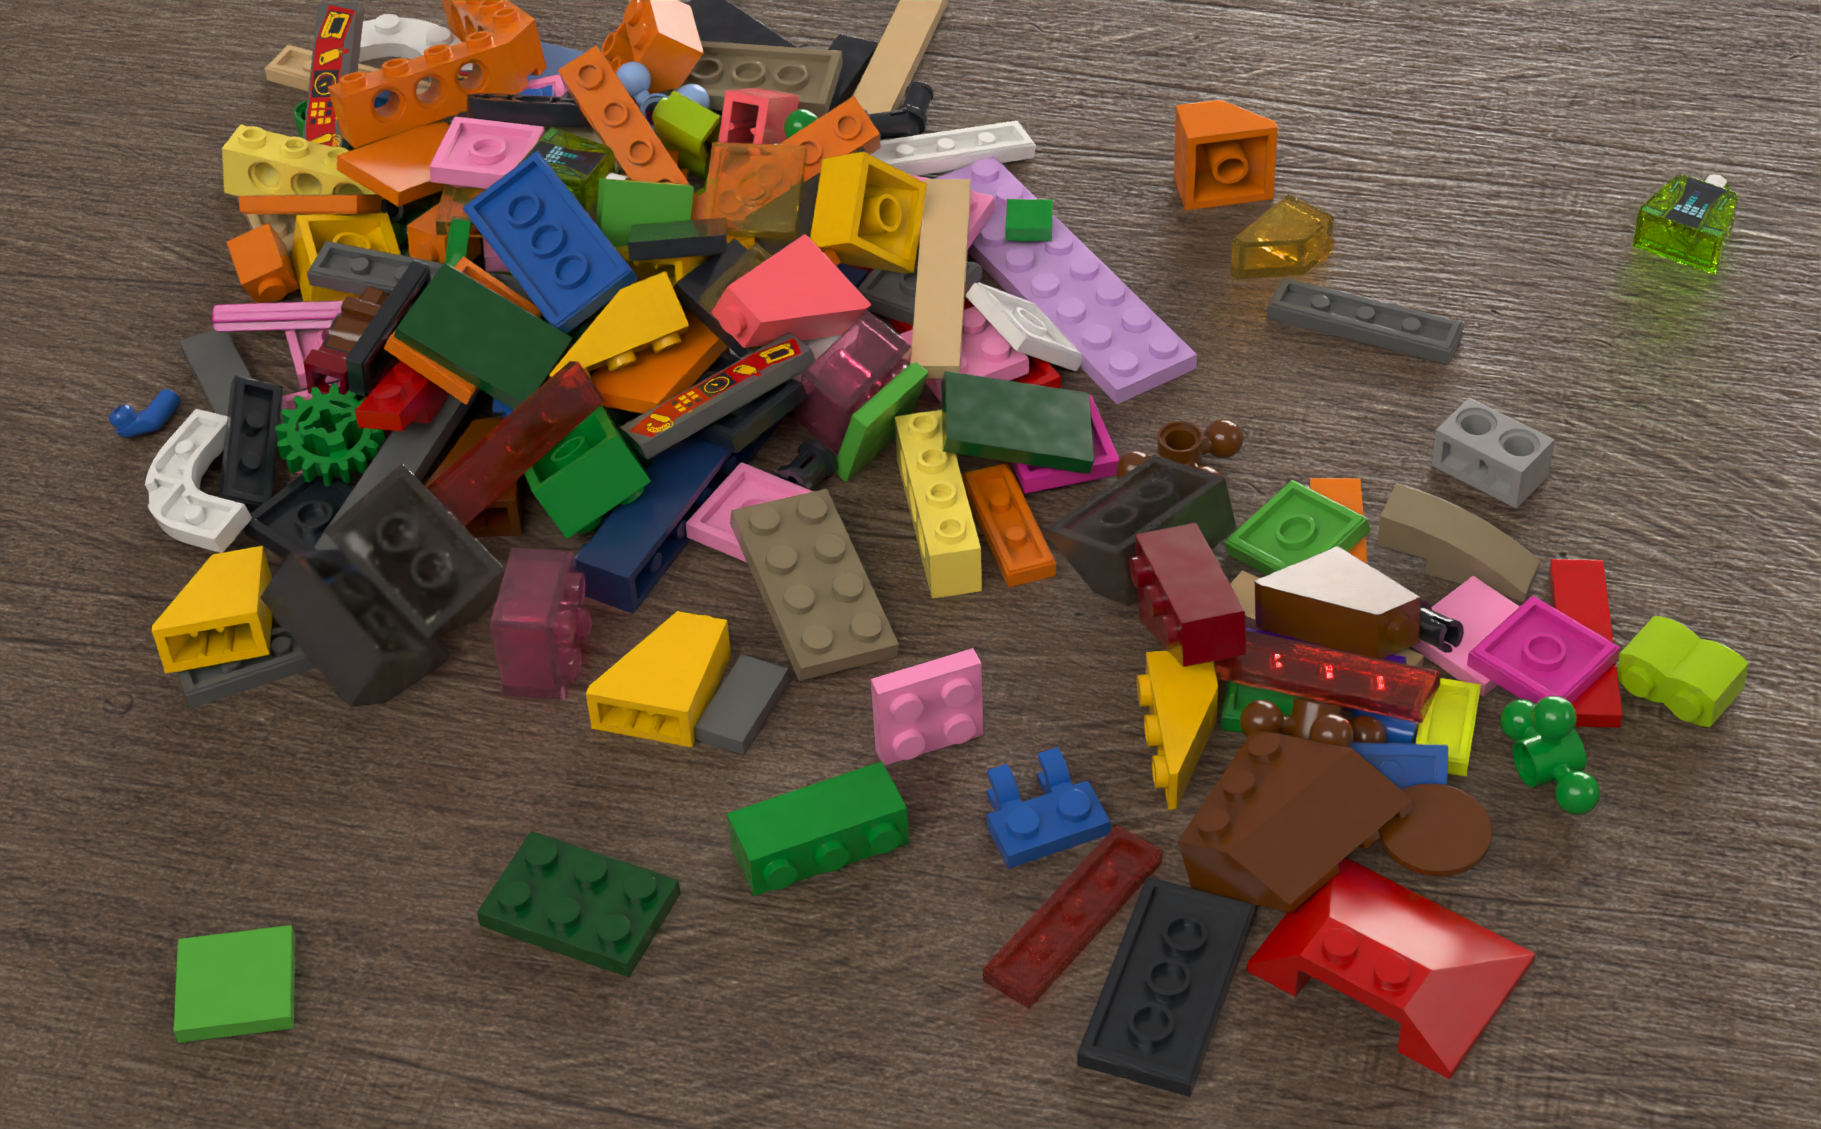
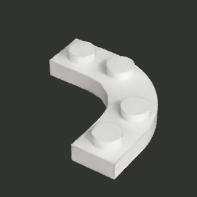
(402, 38)
(175, 486)

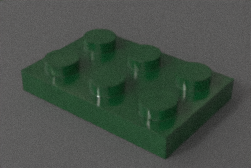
(579, 903)

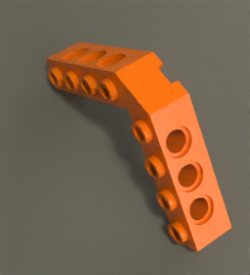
(494, 38)
(645, 158)

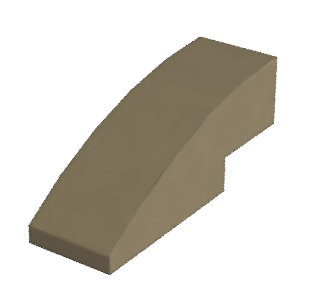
(1455, 542)

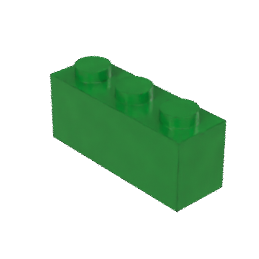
(818, 828)

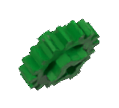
(325, 436)

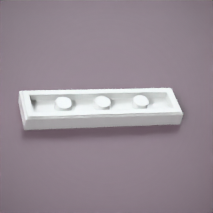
(956, 148)

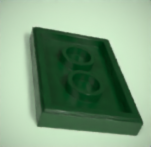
(482, 337)
(1016, 422)

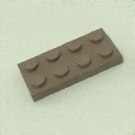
(775, 68)
(813, 584)

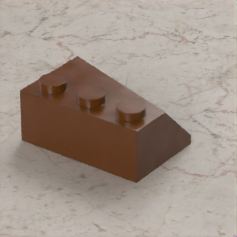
(1286, 820)

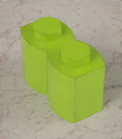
(687, 128)
(1682, 671)

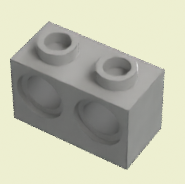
(1492, 452)

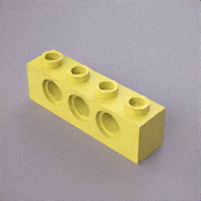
(282, 165)
(938, 506)

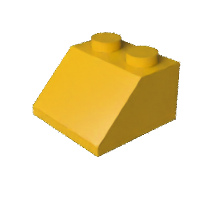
(868, 212)
(359, 230)

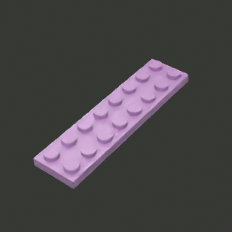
(1118, 335)

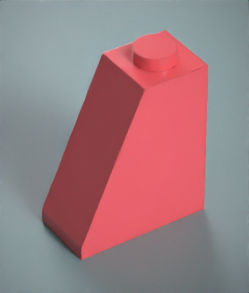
(755, 116)
(790, 293)

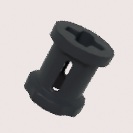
(807, 470)

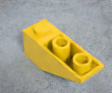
(632, 321)
(1180, 718)

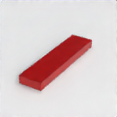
(1581, 594)

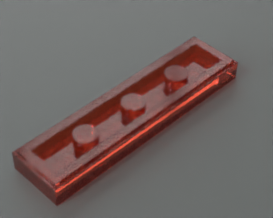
(517, 443)
(1333, 676)
(1072, 916)

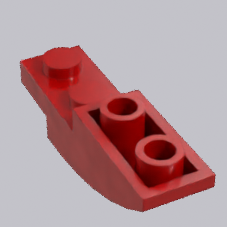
(399, 400)

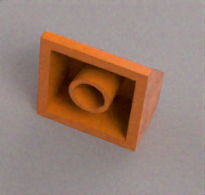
(1223, 155)

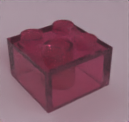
(849, 376)
(540, 623)

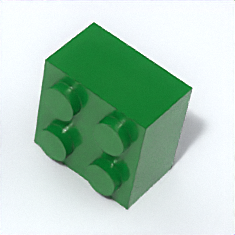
(587, 475)

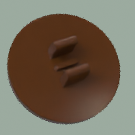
(1441, 834)

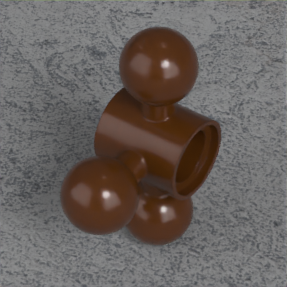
(1186, 445)
(1312, 721)

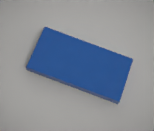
(549, 243)

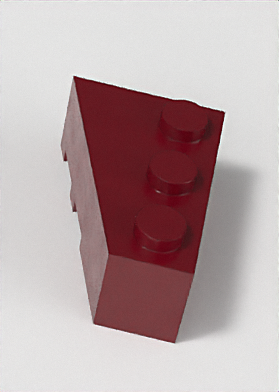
(1187, 596)

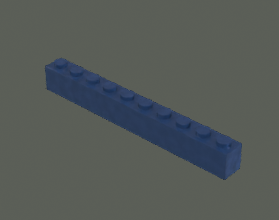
(649, 534)

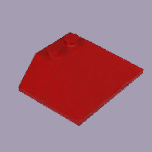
(1399, 958)

